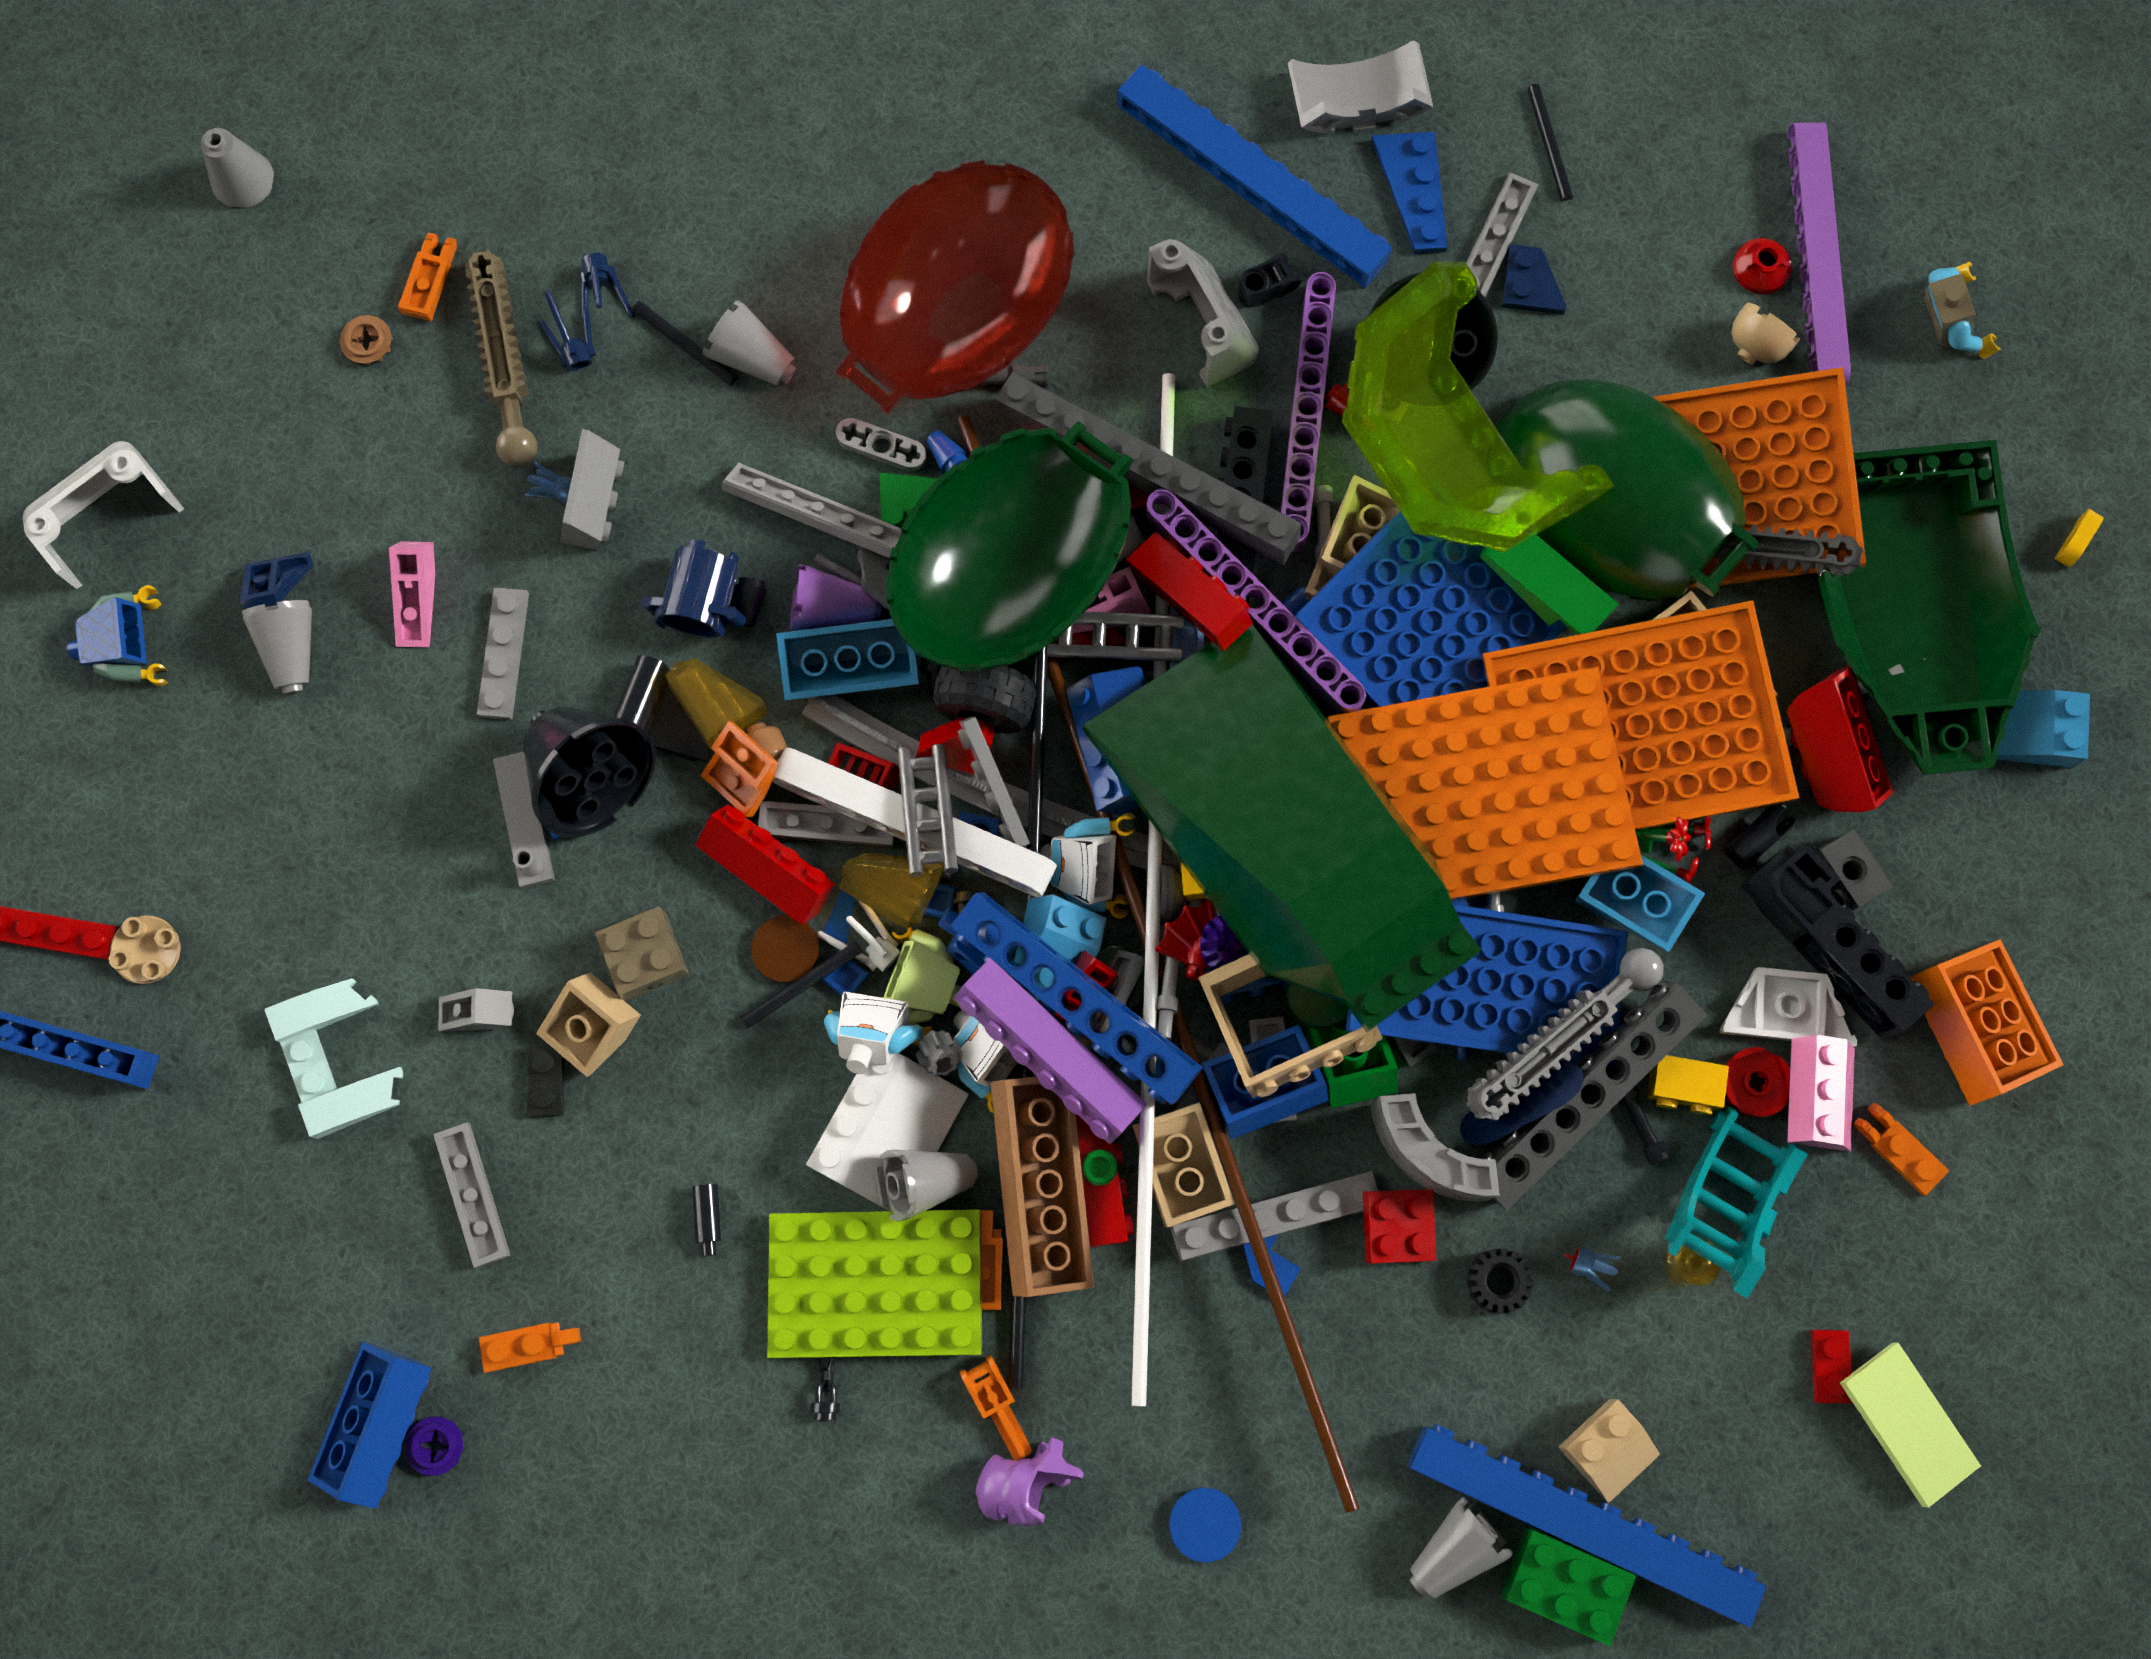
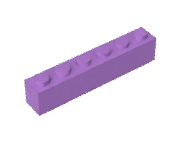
(1049, 1051)

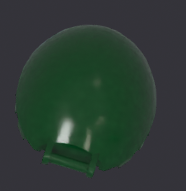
(1669, 497)
(1008, 548)

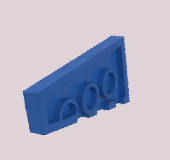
(1415, 185)

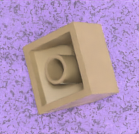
(587, 1023)
(1610, 1449)

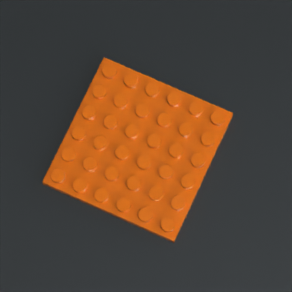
(1789, 456)

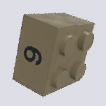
(642, 954)

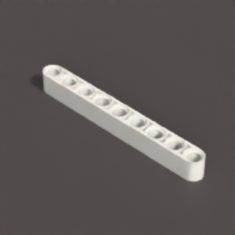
(884, 811)

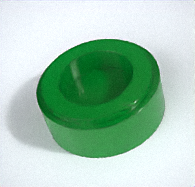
(1099, 1167)

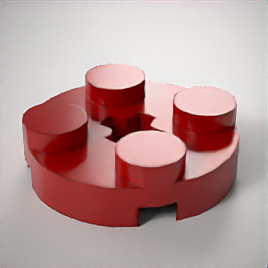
(1774, 1091)

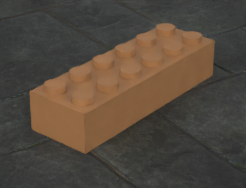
(1041, 1189)

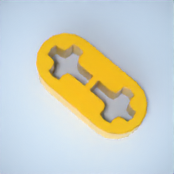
(2079, 538)

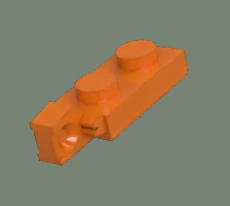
(991, 1262)
(525, 1346)

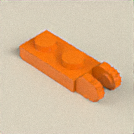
(427, 278)
(1902, 1151)

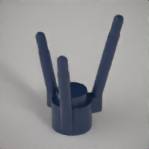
(596, 274)
(575, 353)

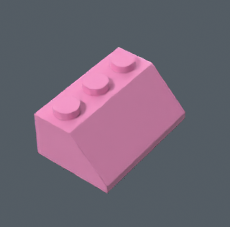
(1821, 1092)

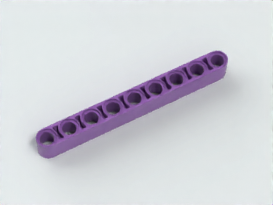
(1819, 248)
(1310, 397)
(1271, 610)

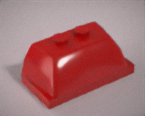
(1839, 745)

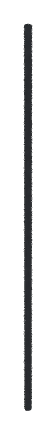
(1018, 1305)

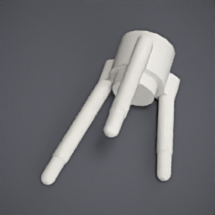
(881, 952)

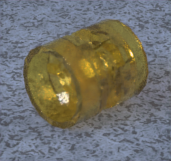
(1690, 1268)

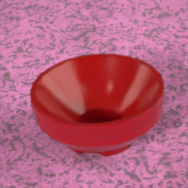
(1755, 275)

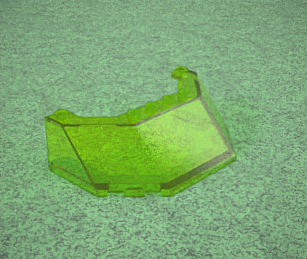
(1433, 436)

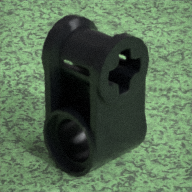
(1271, 277)

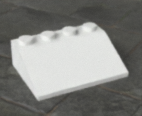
(885, 1111)

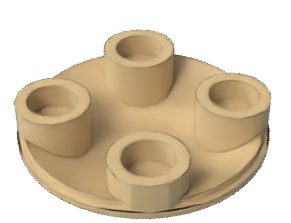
(144, 949)

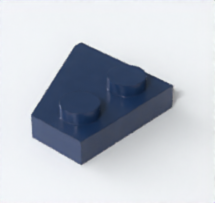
(1531, 282)
(272, 579)

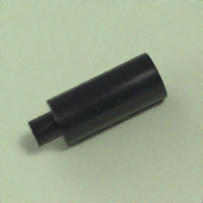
(706, 1217)

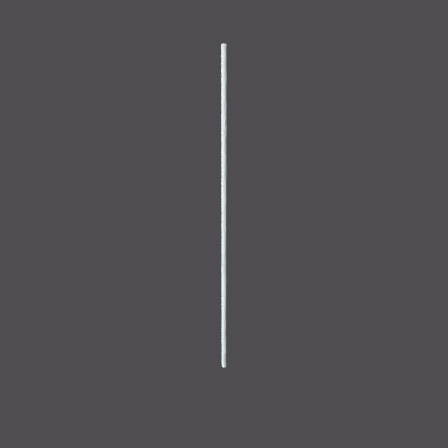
(1146, 1138)

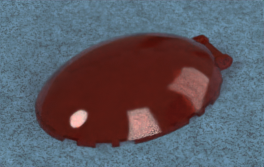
(954, 282)

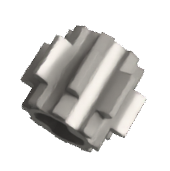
(938, 1053)

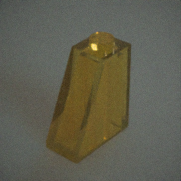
(713, 699)
(886, 887)

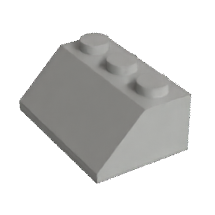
(591, 492)

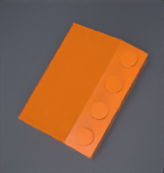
(1987, 1023)

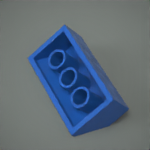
(1087, 700)
(369, 1426)

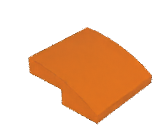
(740, 769)

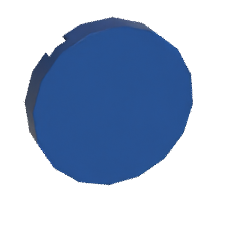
(1205, 1524)

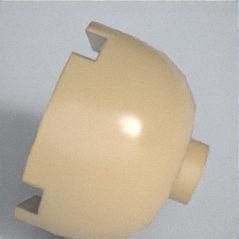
(1761, 336)

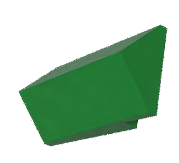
(1551, 585)

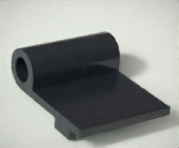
(658, 712)

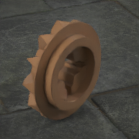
(356, 330)

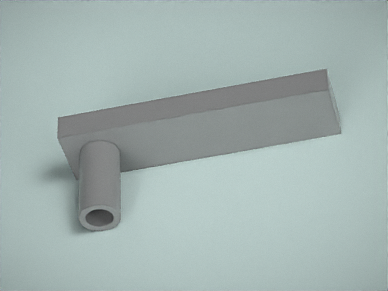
(524, 829)

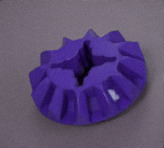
(1213, 938)
(421, 1457)

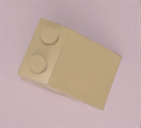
(1186, 1167)

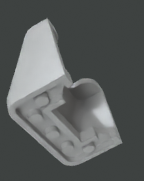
(1226, 338)

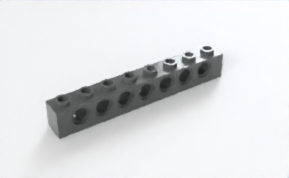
(1680, 1018)

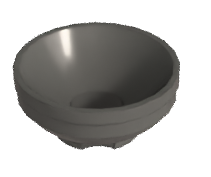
(1172, 894)

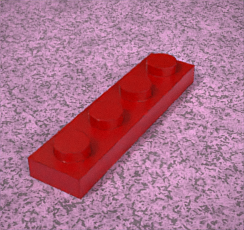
(56, 933)

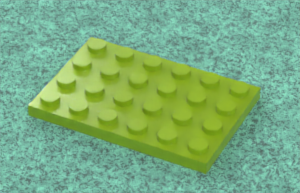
(874, 1284)

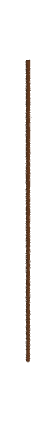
(1210, 1112)

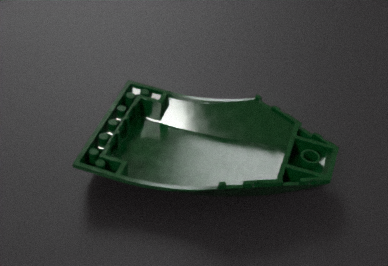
(1937, 589)

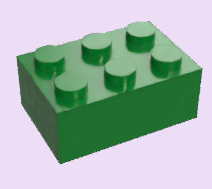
(1568, 1586)

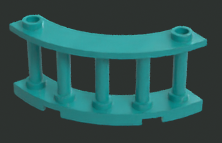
(1747, 1256)

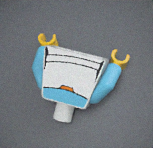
(1087, 864)
(871, 1030)
(981, 1058)

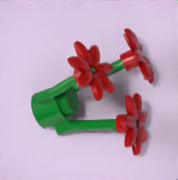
(1677, 838)

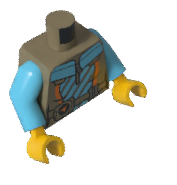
(1954, 313)

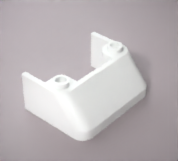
(112, 466)

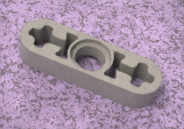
(906, 445)

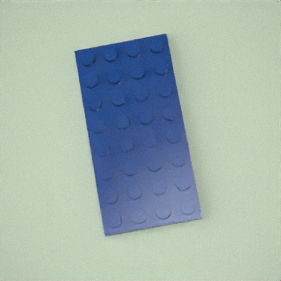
(1513, 984)

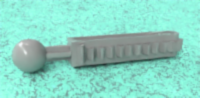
(1638, 970)

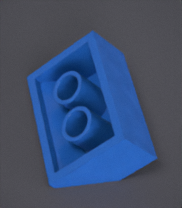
(1235, 1104)

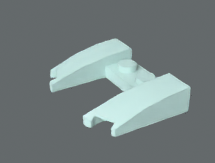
(322, 1104)

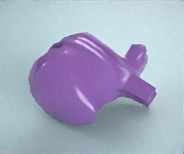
(1015, 1487)

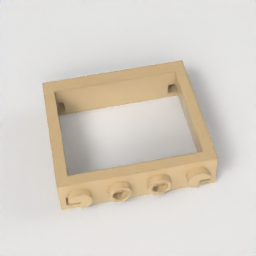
(1299, 1068)

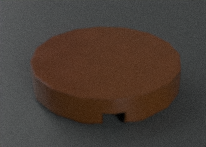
(785, 949)

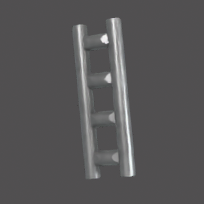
(1131, 650)
(943, 823)

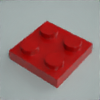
(1399, 1226)

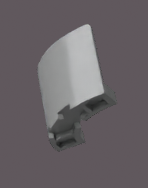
(1361, 91)
(1426, 1158)

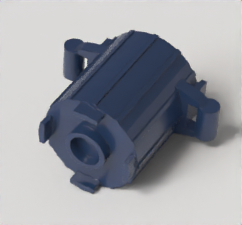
(698, 593)

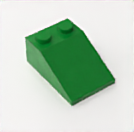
(1359, 1074)

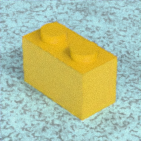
(1688, 1084)

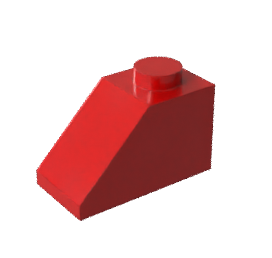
(956, 755)

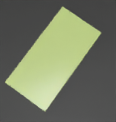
(1910, 1424)

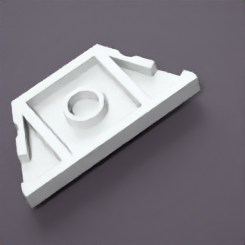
(1787, 1006)

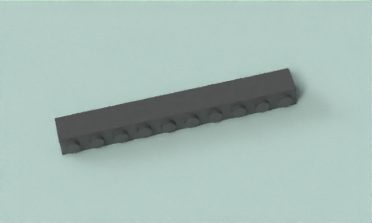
(1154, 470)

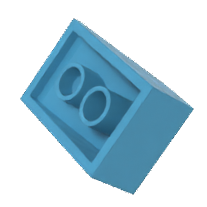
(2047, 729)
(1642, 901)
(1065, 928)

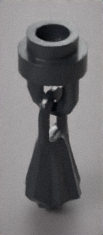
(825, 1410)

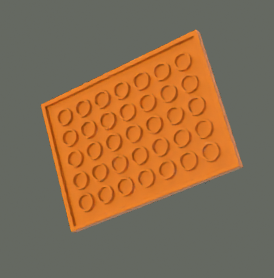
(1684, 709)
(1504, 780)

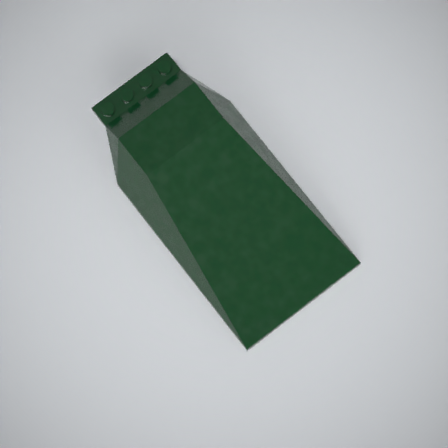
(1285, 829)

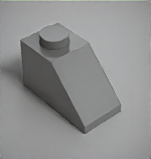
(475, 1010)

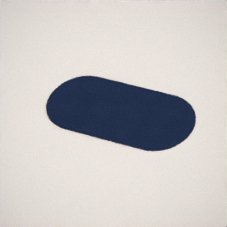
(1550, 1095)

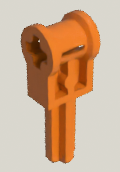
(993, 1399)

